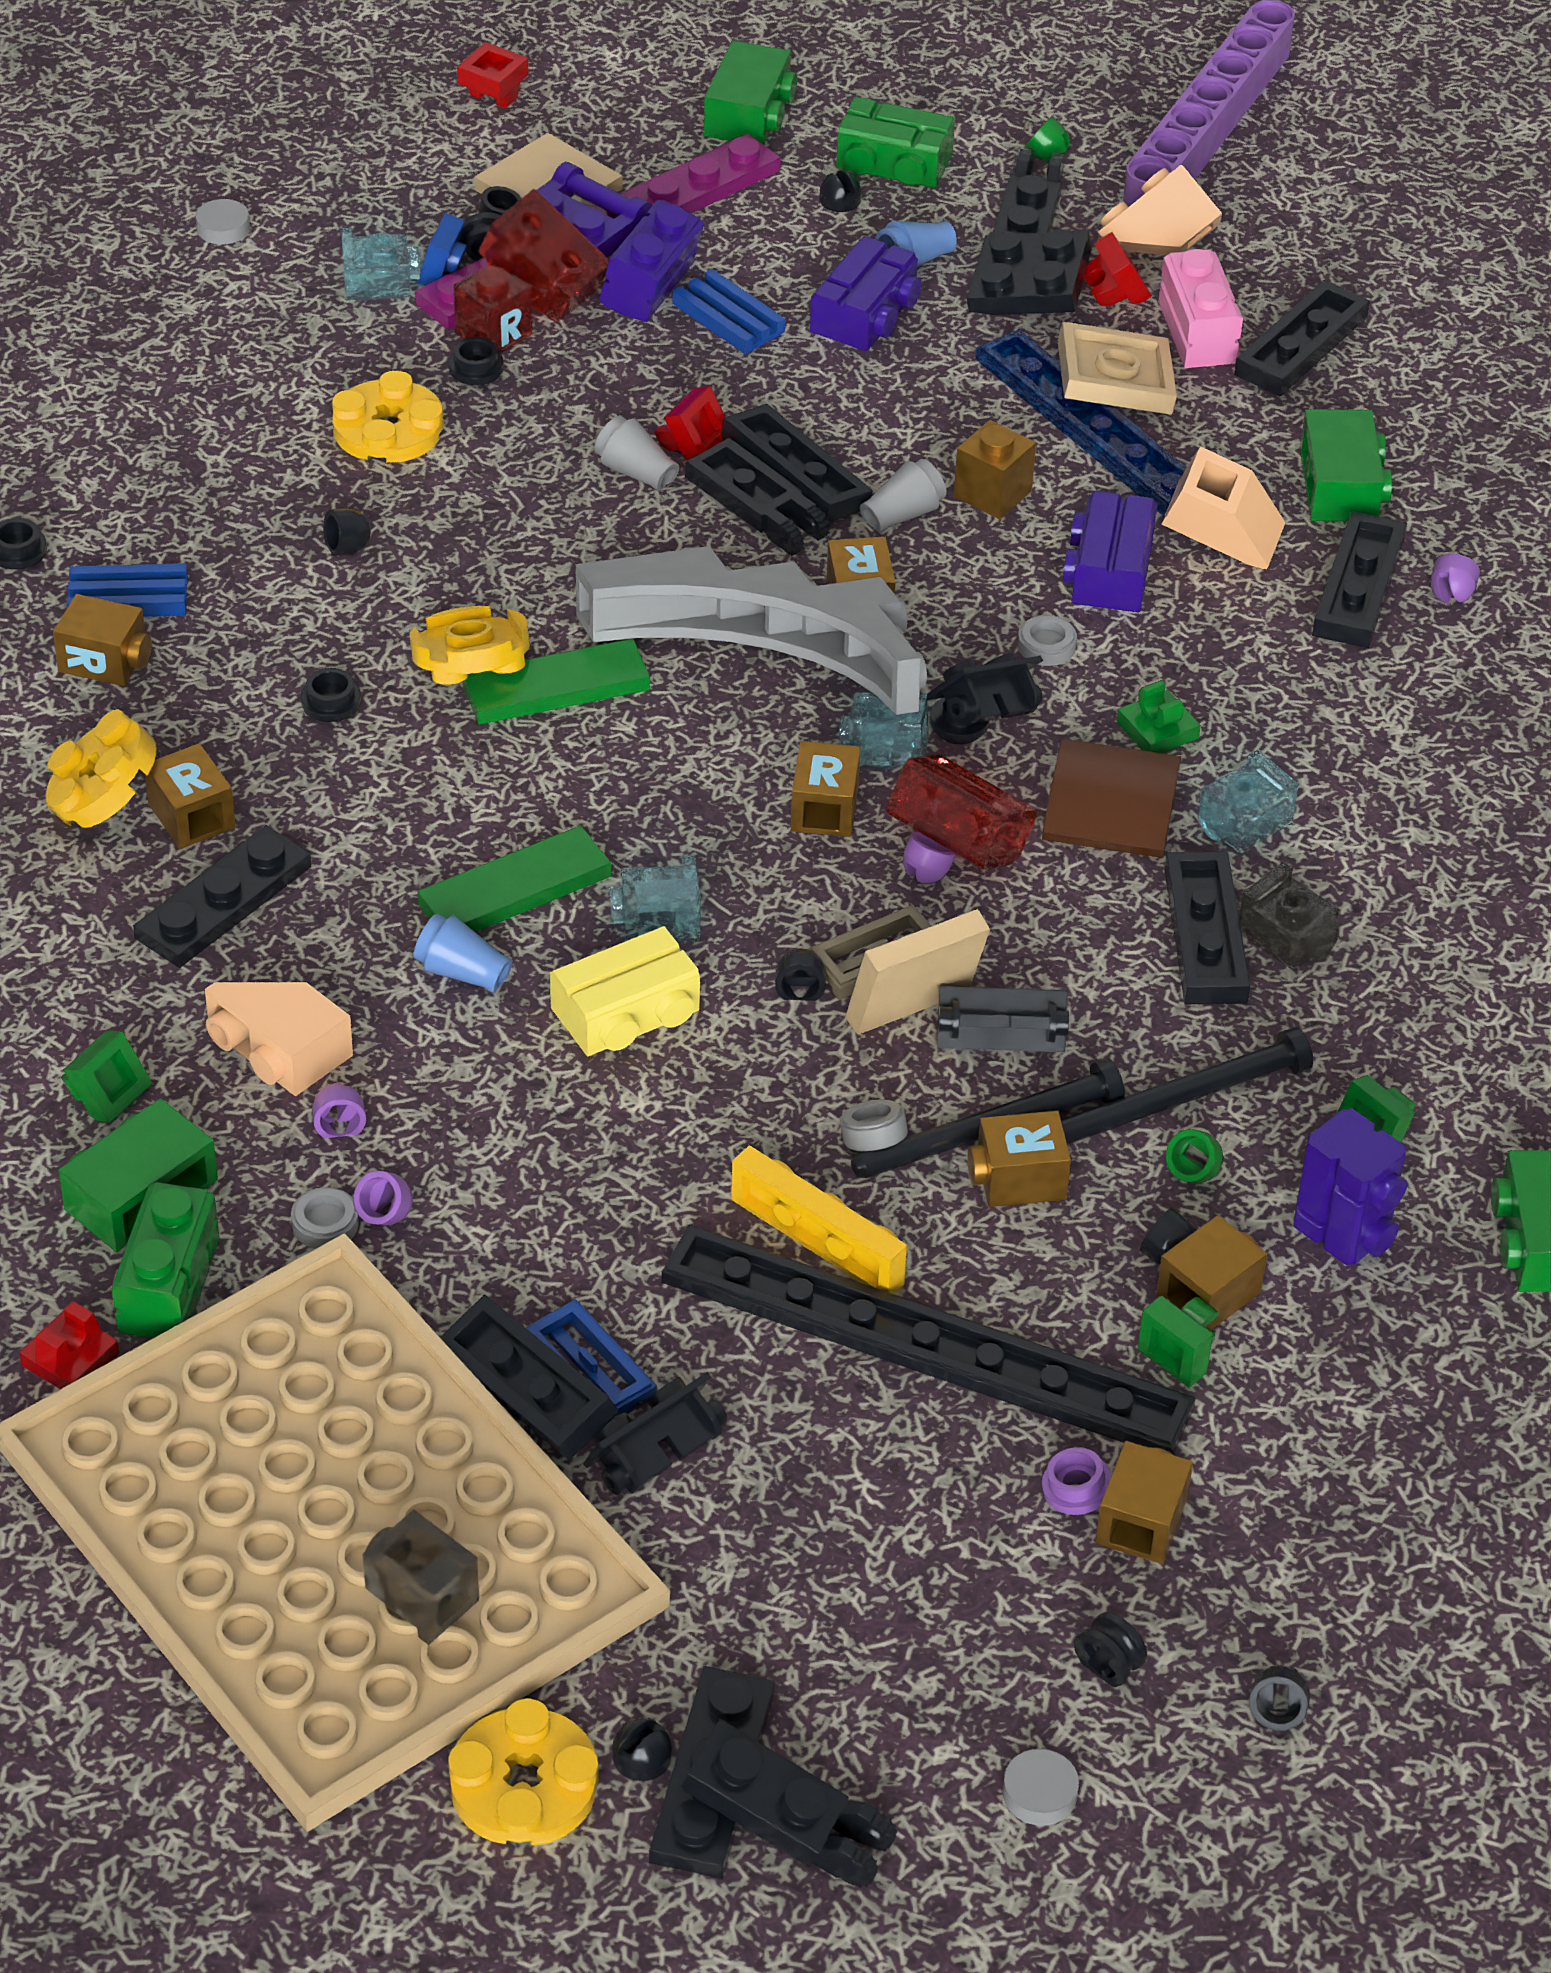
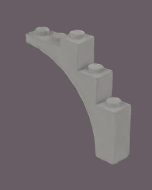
(775, 607)

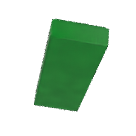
(558, 682)
(518, 880)

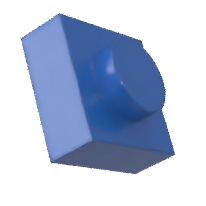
(444, 250)

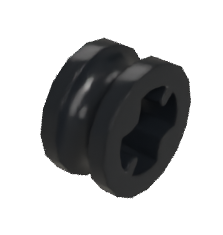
(1111, 1648)

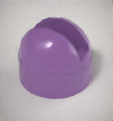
(1459, 572)
(926, 859)
(349, 1108)
(376, 1191)

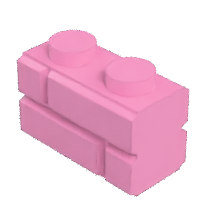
(1200, 309)

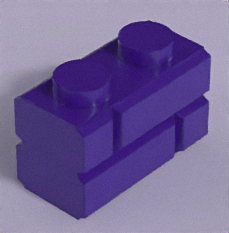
(651, 261)
(865, 294)
(1112, 551)
(1350, 1187)

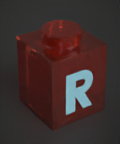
(493, 307)

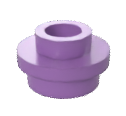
(1074, 1467)

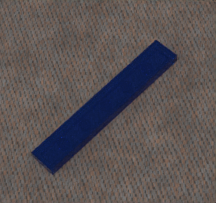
(1093, 426)

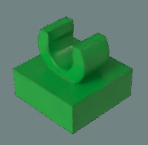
(1158, 720)
(106, 1076)
(1385, 1108)
(1178, 1337)

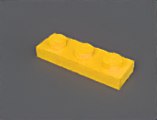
(818, 1221)

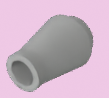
(633, 452)
(905, 495)

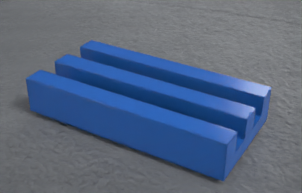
(734, 307)
(154, 587)
(640, 1385)

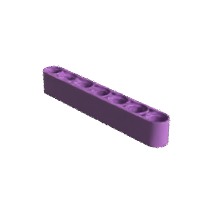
(1216, 97)

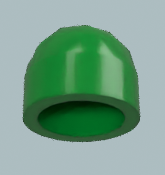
(1048, 140)
(1187, 1168)

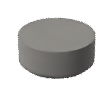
(222, 221)
(1047, 637)
(873, 1125)
(323, 1216)
(1040, 1787)

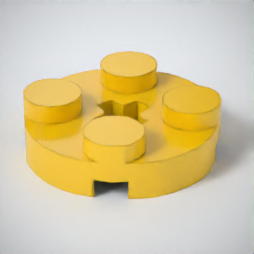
(364, 434)
(470, 642)
(95, 771)
(525, 1737)

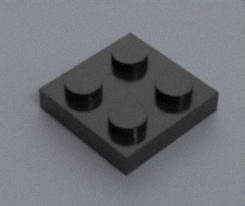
(1030, 272)

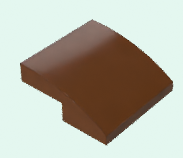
(1111, 798)

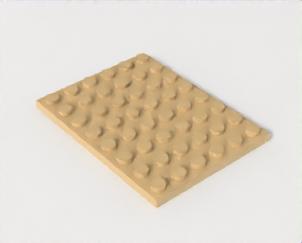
(248, 1470)

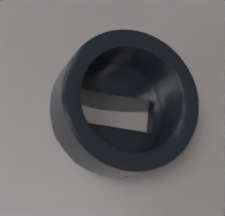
(834, 189)
(498, 197)
(345, 531)
(800, 968)
(1165, 1234)
(1264, 1693)
(649, 1756)

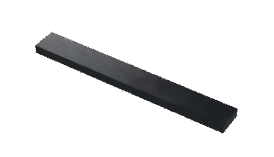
(928, 1340)

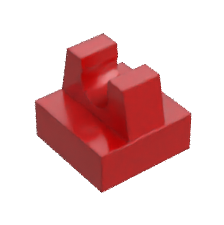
(493, 73)
(1114, 275)
(693, 424)
(69, 1347)

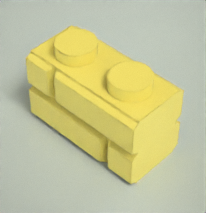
(625, 991)

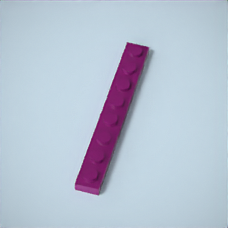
(687, 186)

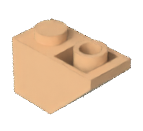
(1166, 218)
(1225, 509)
(281, 1028)

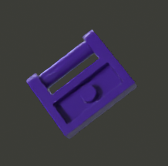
(597, 227)

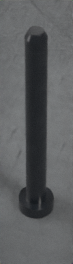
(1290, 1051)
(1102, 1083)

